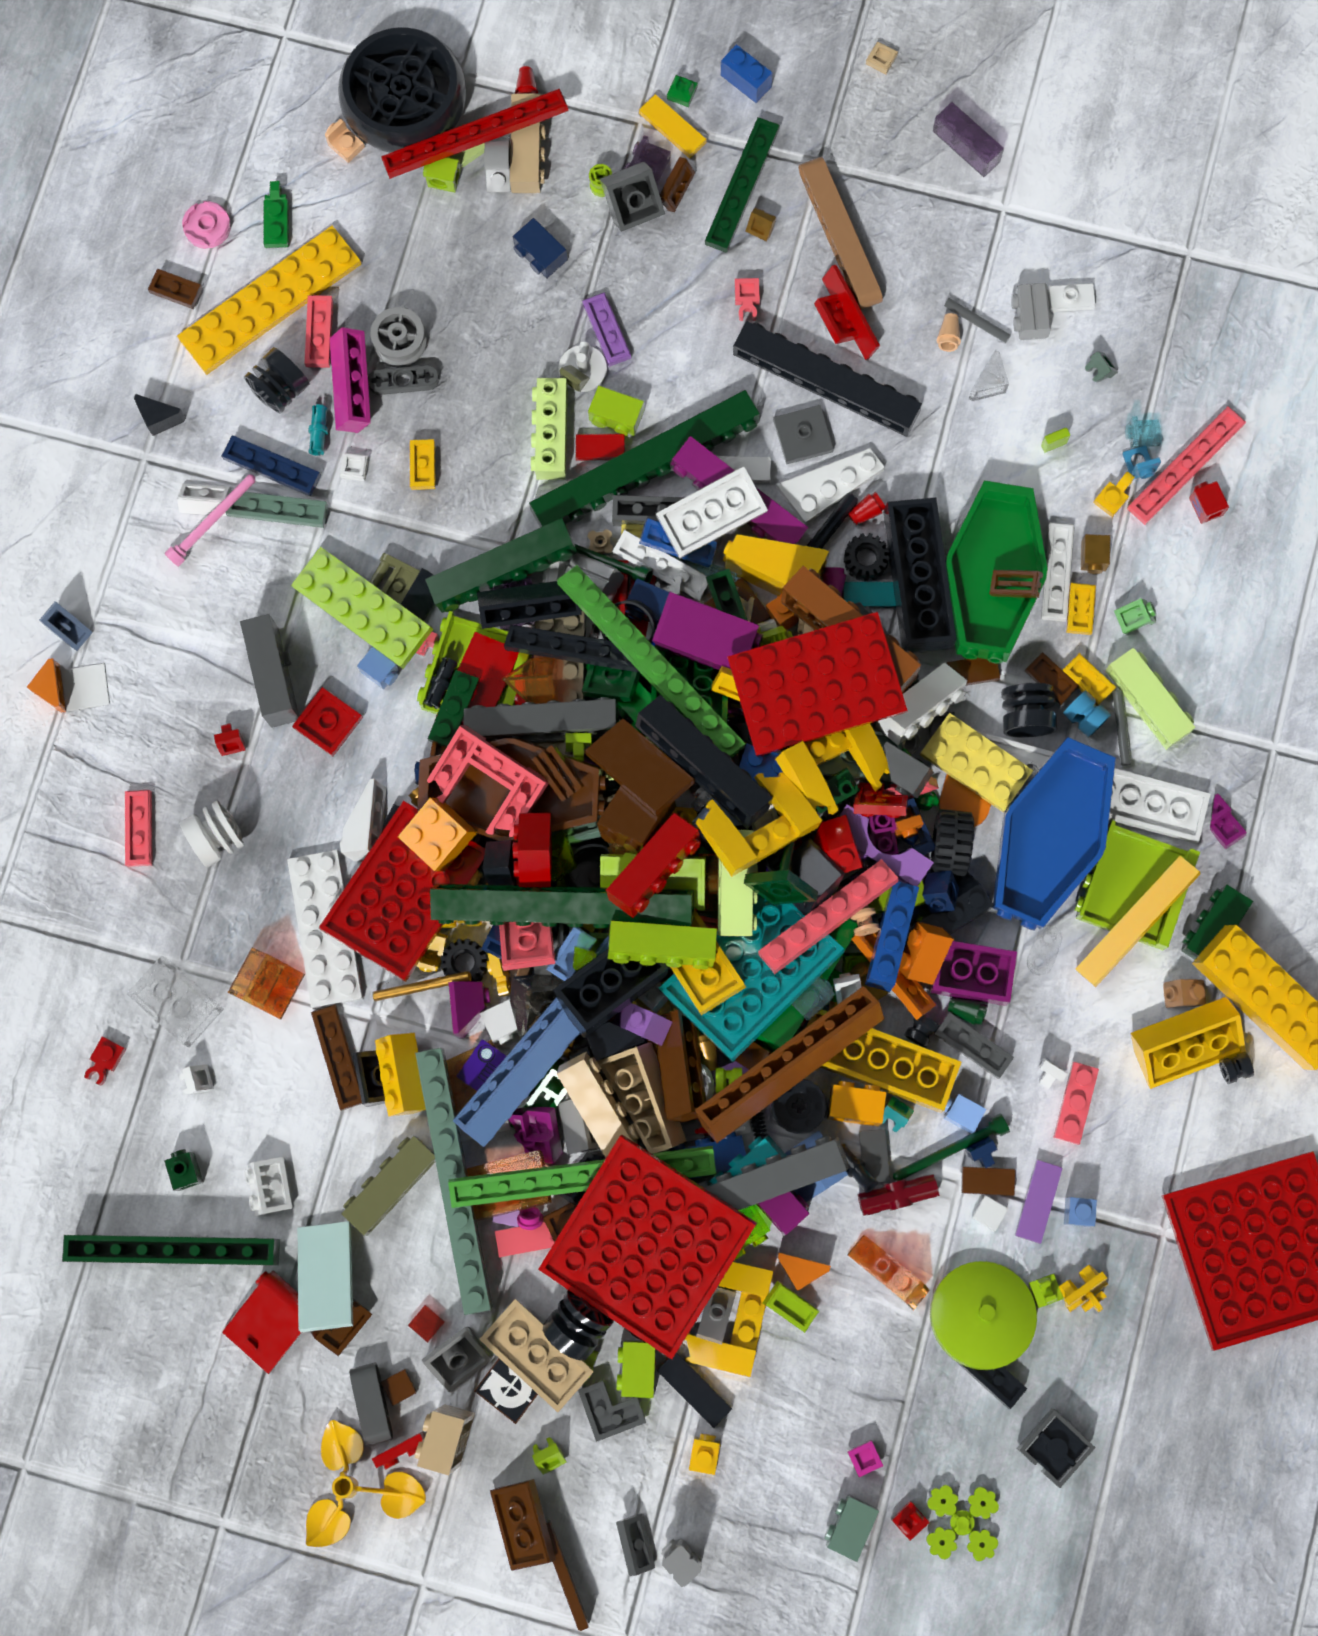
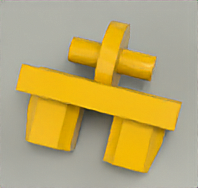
(1093, 1284)

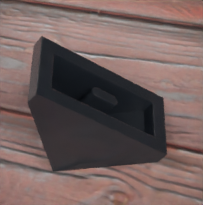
(158, 415)
(499, 863)

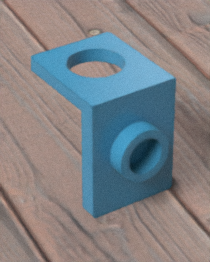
(1144, 469)

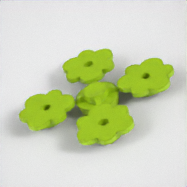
(962, 1523)

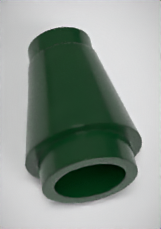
(968, 1010)

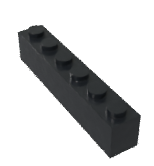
(704, 761)

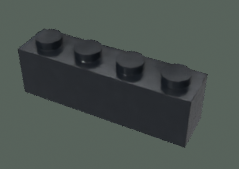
(525, 604)

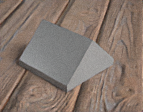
(457, 1359)

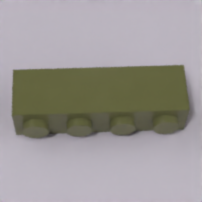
(389, 1186)

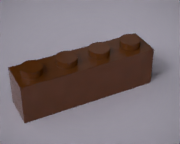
(681, 1069)

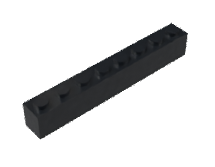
(827, 378)

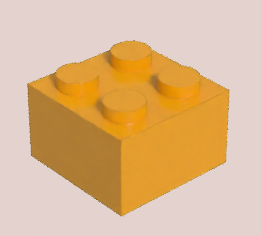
(437, 834)
(856, 1104)

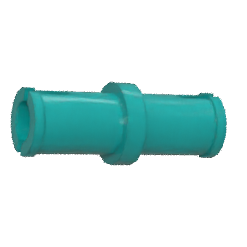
(318, 430)

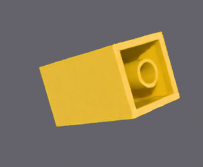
(771, 562)

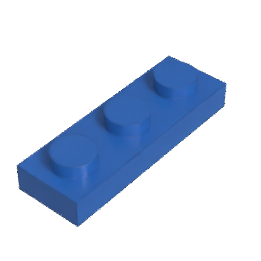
(656, 538)

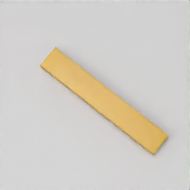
(1137, 921)

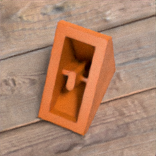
(48, 685)
(800, 1270)

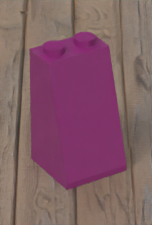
(703, 632)

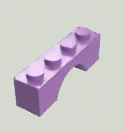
(908, 866)

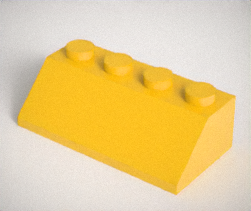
(1188, 1042)

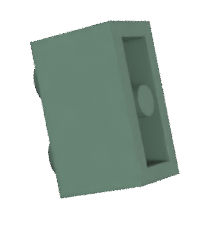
(851, 1527)

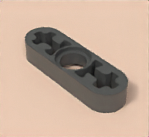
(420, 371)

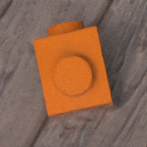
(908, 825)

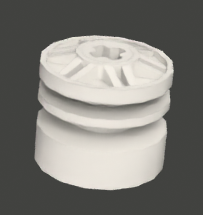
(212, 833)

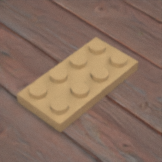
(522, 1346)

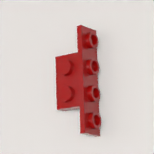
(843, 315)

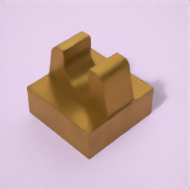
(760, 224)

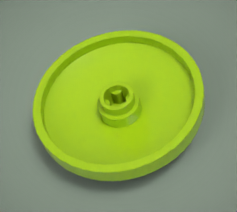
(983, 1315)

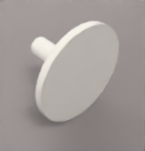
(588, 361)

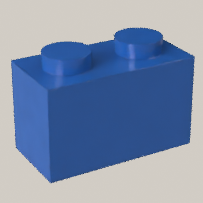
(746, 73)

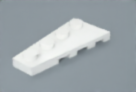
(826, 486)

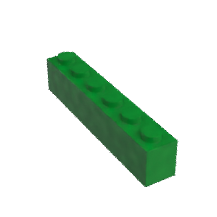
(790, 1020)

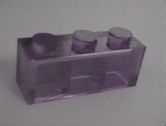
(968, 139)

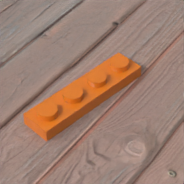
(907, 990)

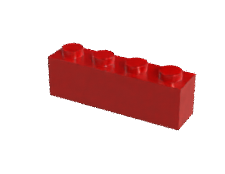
(654, 865)

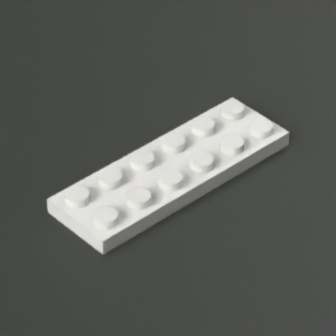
(328, 963)

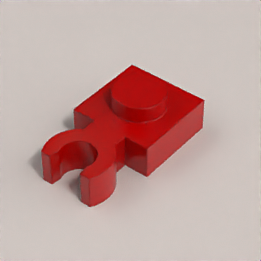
(106, 1056)

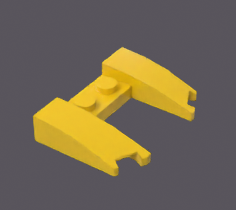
(802, 762)
(741, 852)
(740, 1353)

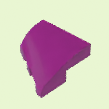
(537, 1130)

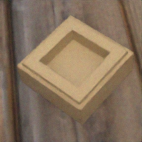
(881, 57)

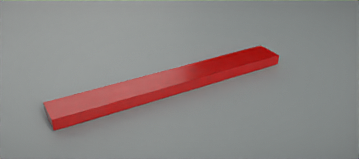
(474, 133)

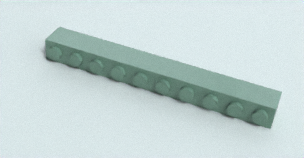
(450, 1165)

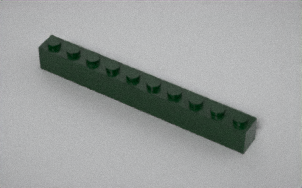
(644, 461)
(552, 906)

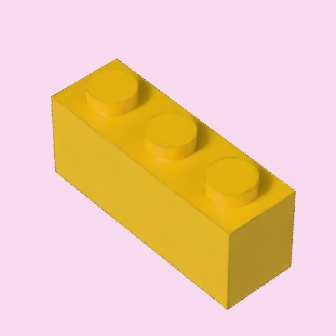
(400, 1074)

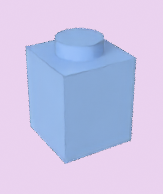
(964, 1113)

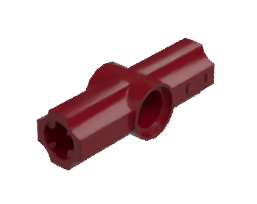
(898, 1195)

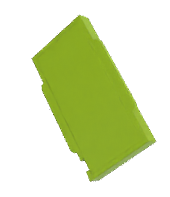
(690, 876)

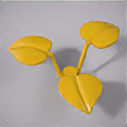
(342, 1447)

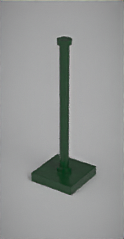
(781, 885)

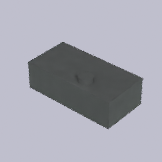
(270, 670)

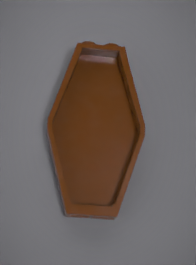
(480, 796)

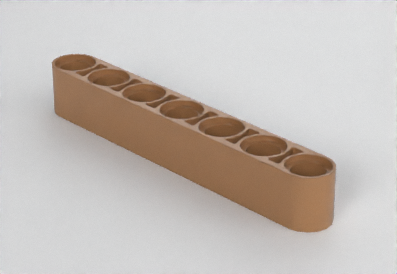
(840, 232)

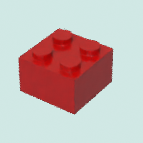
(533, 850)

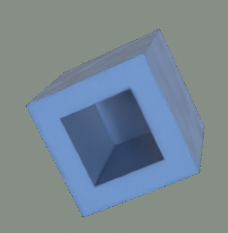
(378, 668)
(1080, 1212)

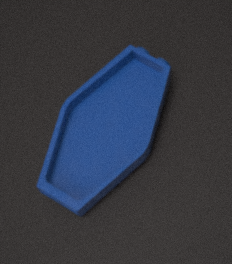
(1053, 834)

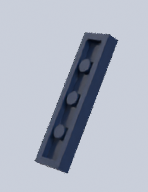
(271, 465)

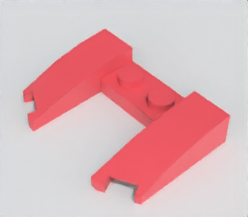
(471, 748)

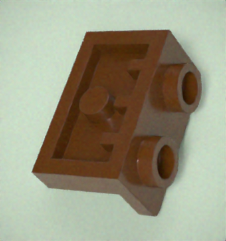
(338, 1338)

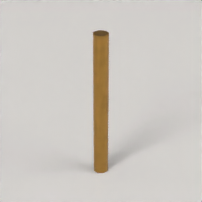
(420, 986)

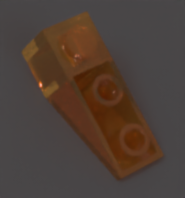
(889, 1272)

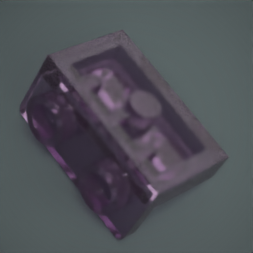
(652, 155)

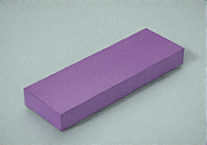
(606, 329)
(1038, 1201)

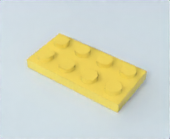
(976, 762)

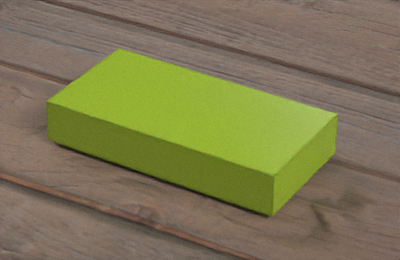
(791, 1306)

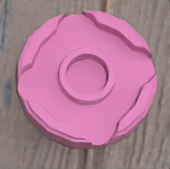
(206, 224)

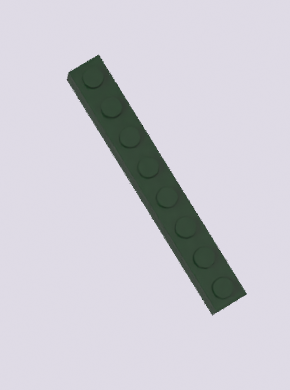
(171, 1250)

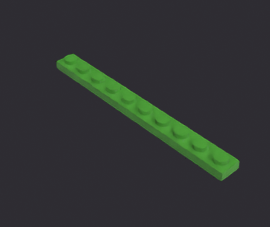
(648, 660)
(562, 1178)

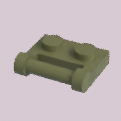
(399, 580)

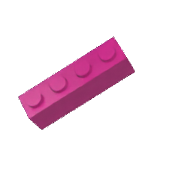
(350, 380)

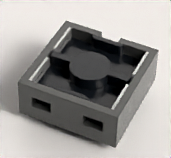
(1056, 1447)

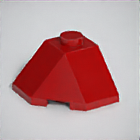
(838, 842)

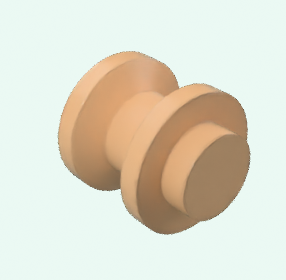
(865, 922)

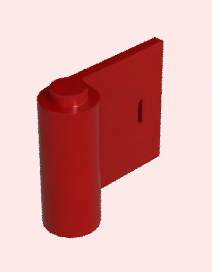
(266, 1321)

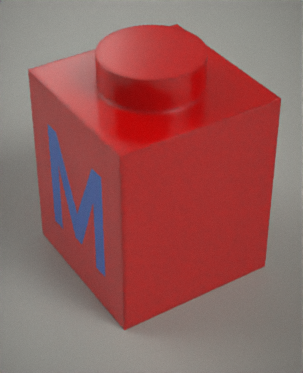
(1208, 501)

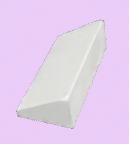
(201, 498)

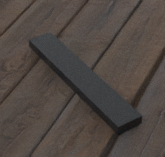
(566, 647)

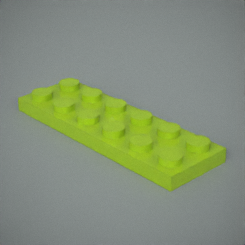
(362, 607)

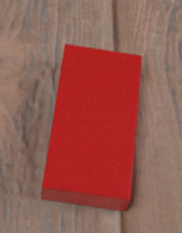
(599, 446)

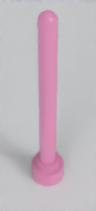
(178, 553)

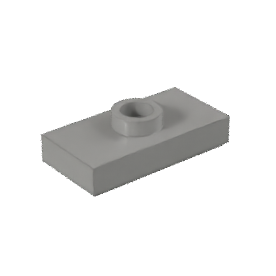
(716, 1316)

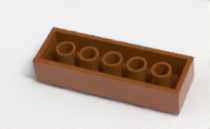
(822, 607)

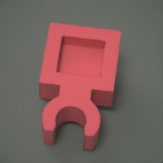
(747, 295)

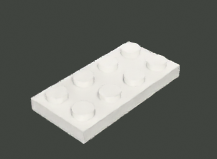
(711, 512)

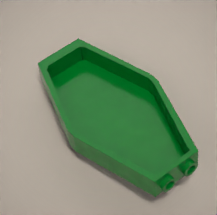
(996, 535)

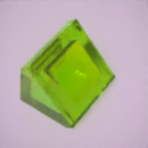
(582, 956)

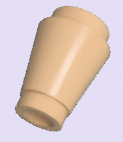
(949, 333)

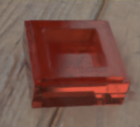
(426, 1323)

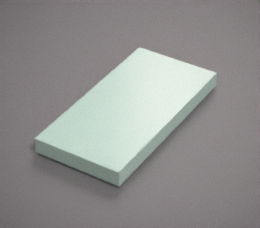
(325, 1277)

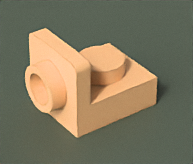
(343, 141)

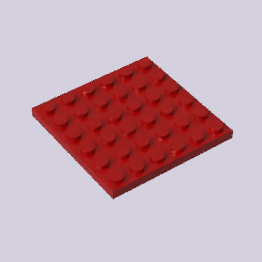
(647, 1246)
(1251, 1249)

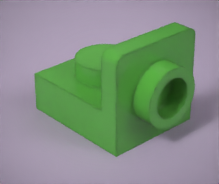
(1135, 615)

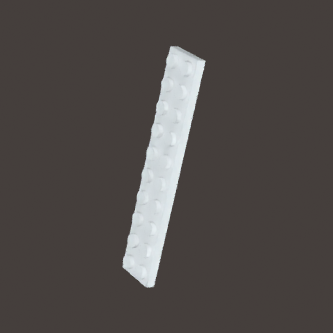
(1134, 797)

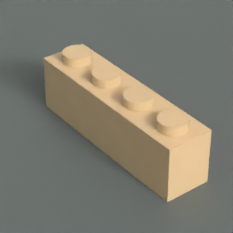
(527, 154)
(595, 1102)

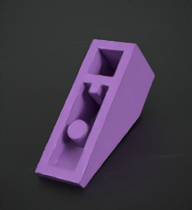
(643, 1023)

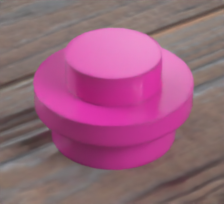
(530, 1218)

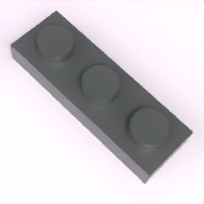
(974, 1045)

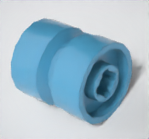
(1087, 714)

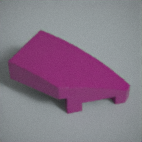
(1224, 825)

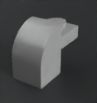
(497, 165)

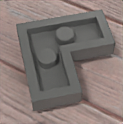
(609, 1419)

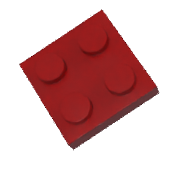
(327, 722)

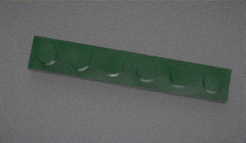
(742, 185)

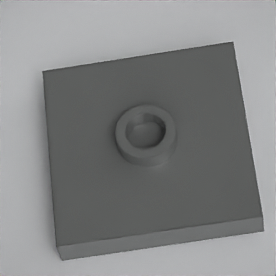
(803, 434)

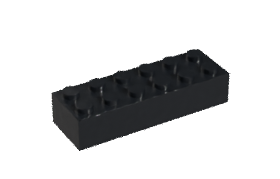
(919, 575)

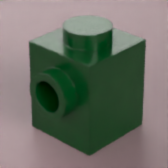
(183, 1170)

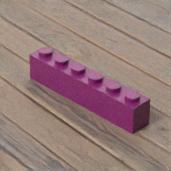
(705, 468)

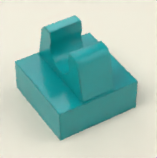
(898, 1112)

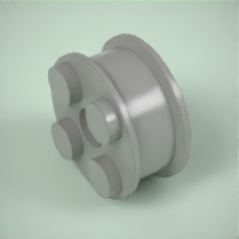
(398, 336)

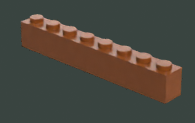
(790, 1064)

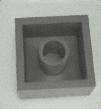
(632, 196)

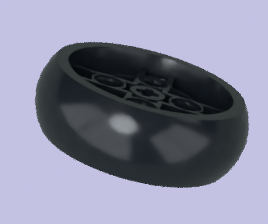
(391, 57)

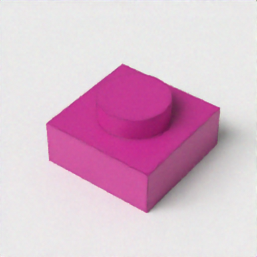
(865, 1458)

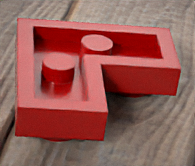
(878, 803)

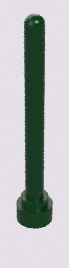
(639, 572)
(995, 1127)

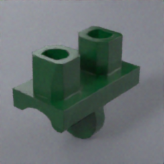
(841, 787)

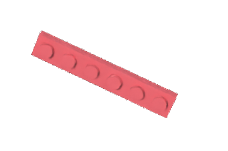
(828, 916)

